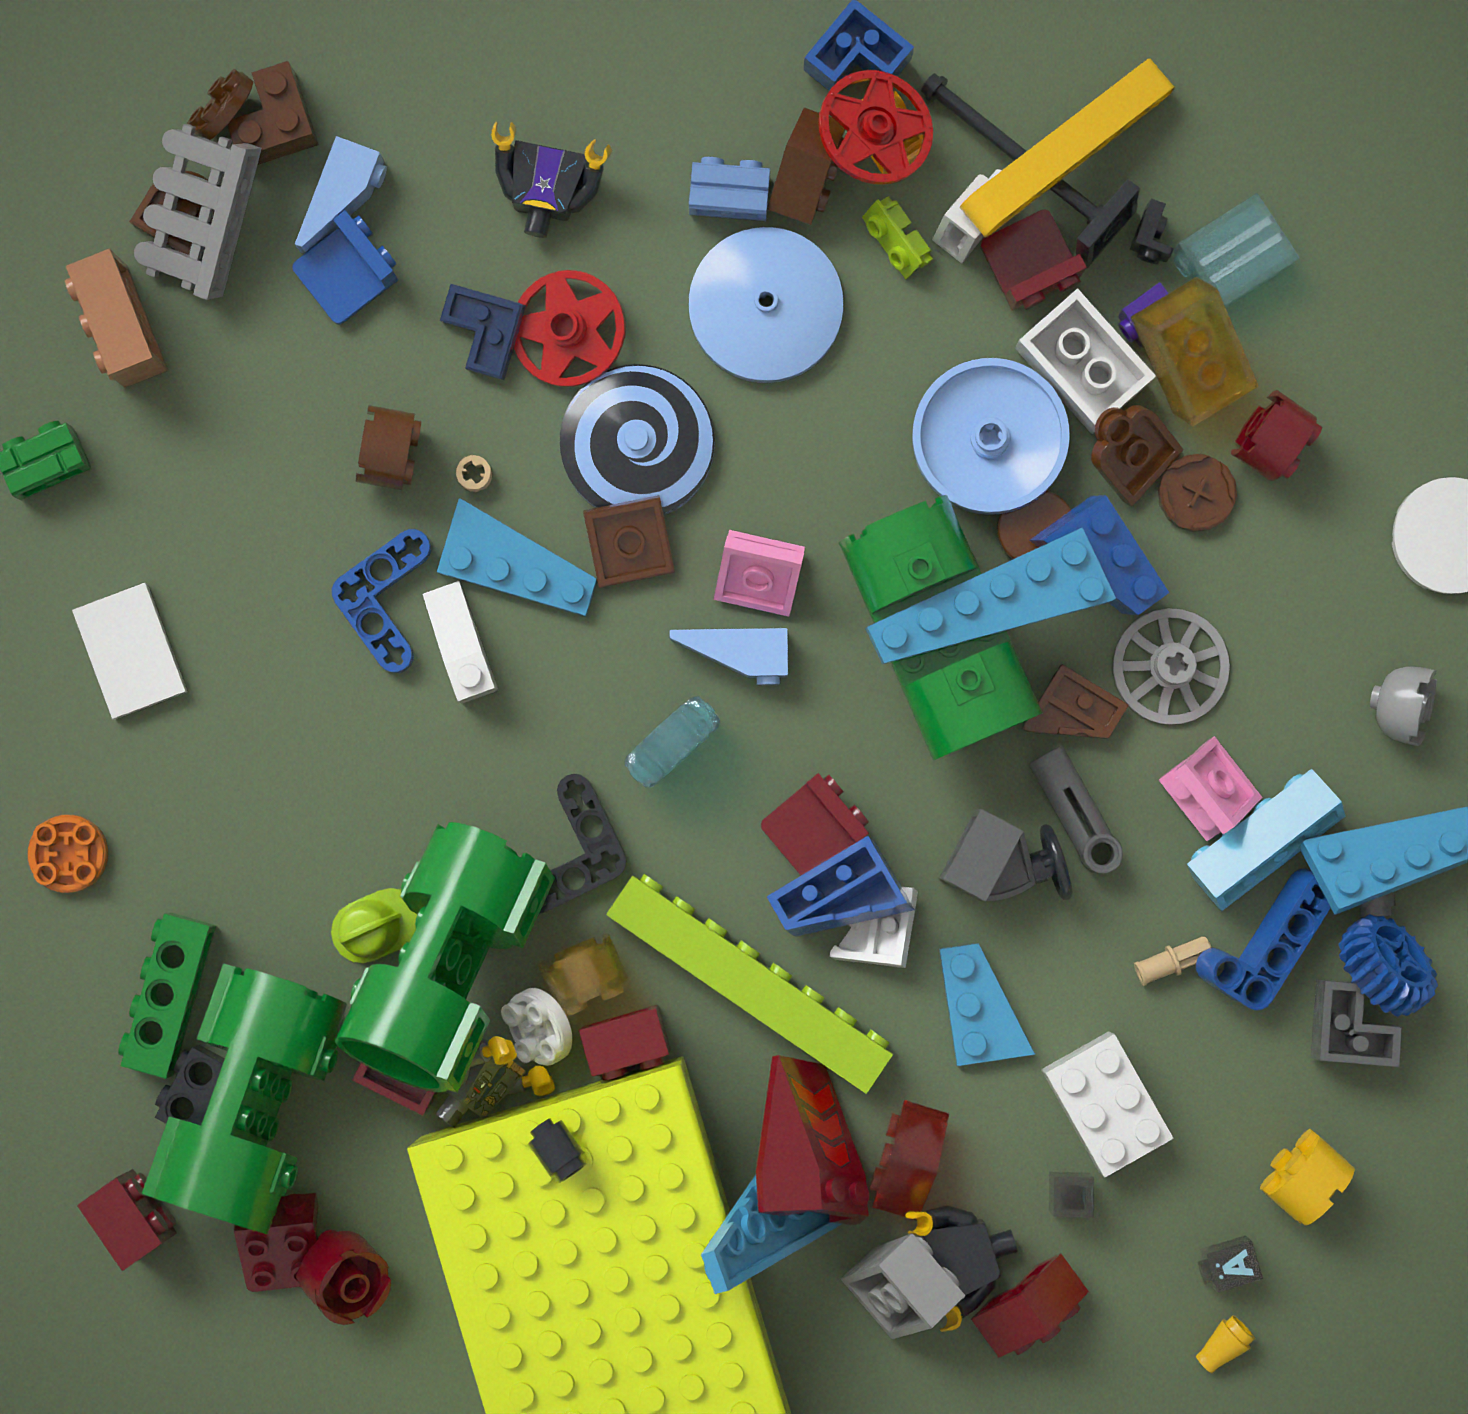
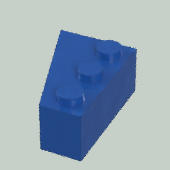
(1120, 557)
(841, 892)

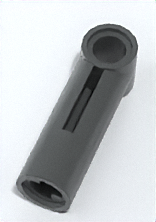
(1054, 774)

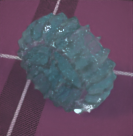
(672, 742)

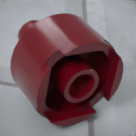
(1276, 437)
(344, 1276)

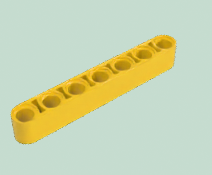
(1067, 147)

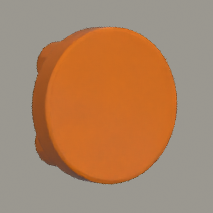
(67, 853)

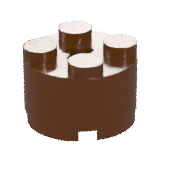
(386, 448)

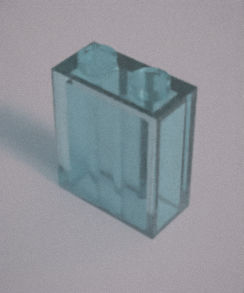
(1237, 251)

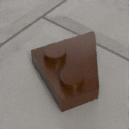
(1076, 708)

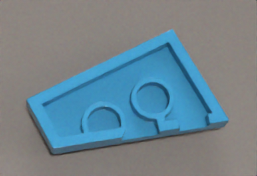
(978, 1009)

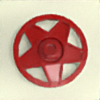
(875, 127)
(570, 328)

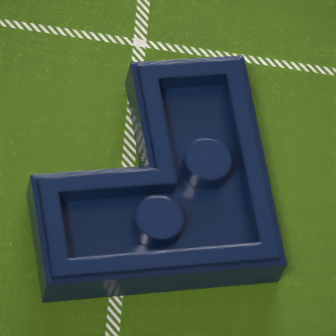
(495, 326)

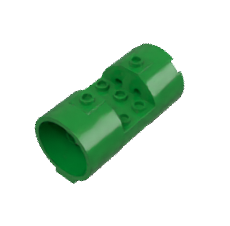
(956, 690)
(416, 1015)
(268, 1034)

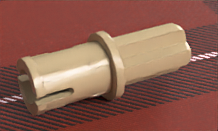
(1171, 960)

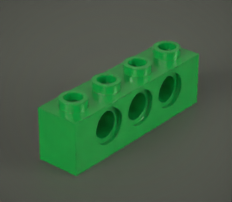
(195, 940)

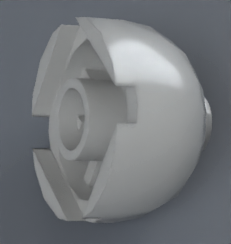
(1405, 703)

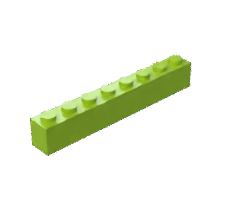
(749, 983)

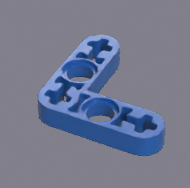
(368, 603)

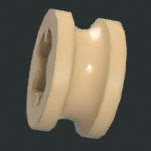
(478, 462)

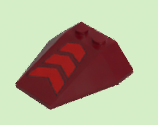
(807, 1148)

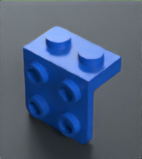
(346, 269)

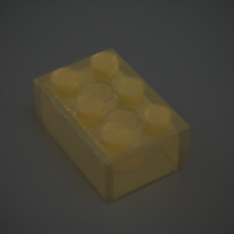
(1194, 351)

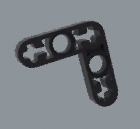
(592, 846)

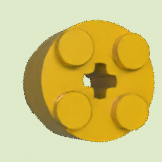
(1307, 1178)

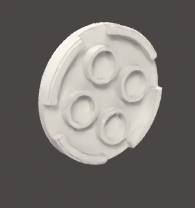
(1433, 536)

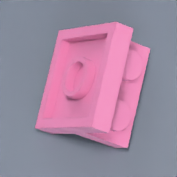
(759, 573)
(1211, 789)

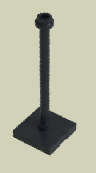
(1102, 222)

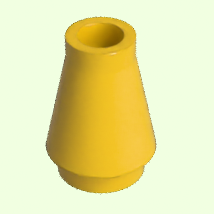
(1225, 1344)

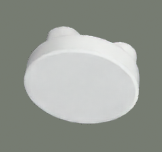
(538, 1027)

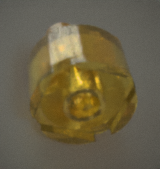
(584, 973)

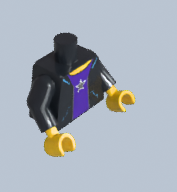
(546, 179)

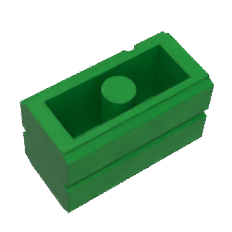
(42, 460)

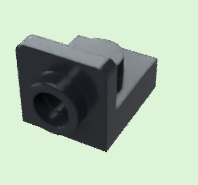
(1151, 226)

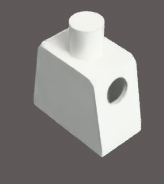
(956, 231)

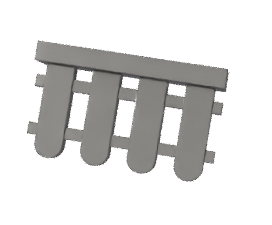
(226, 199)

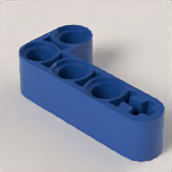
(1270, 935)

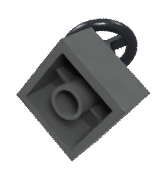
(995, 861)

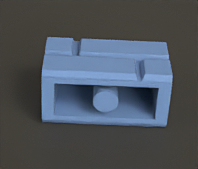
(729, 189)

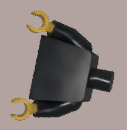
(965, 1249)

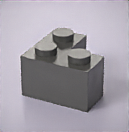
(1342, 1035)

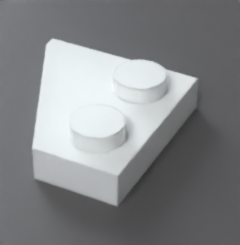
(879, 940)

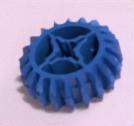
(1388, 965)

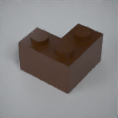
(283, 122)
(805, 170)

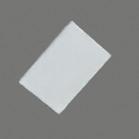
(129, 651)

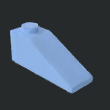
(344, 185)
(746, 651)

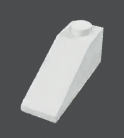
(459, 643)

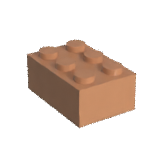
(114, 318)

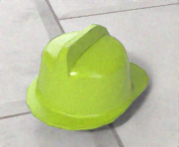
(373, 926)

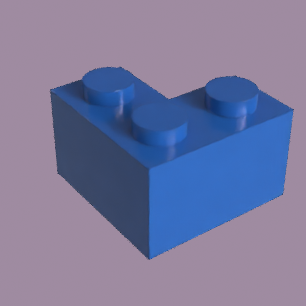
(855, 40)

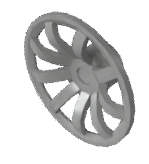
(1171, 666)

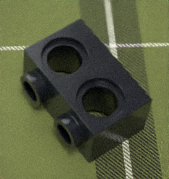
(189, 1086)

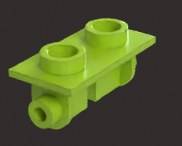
(885, 223)

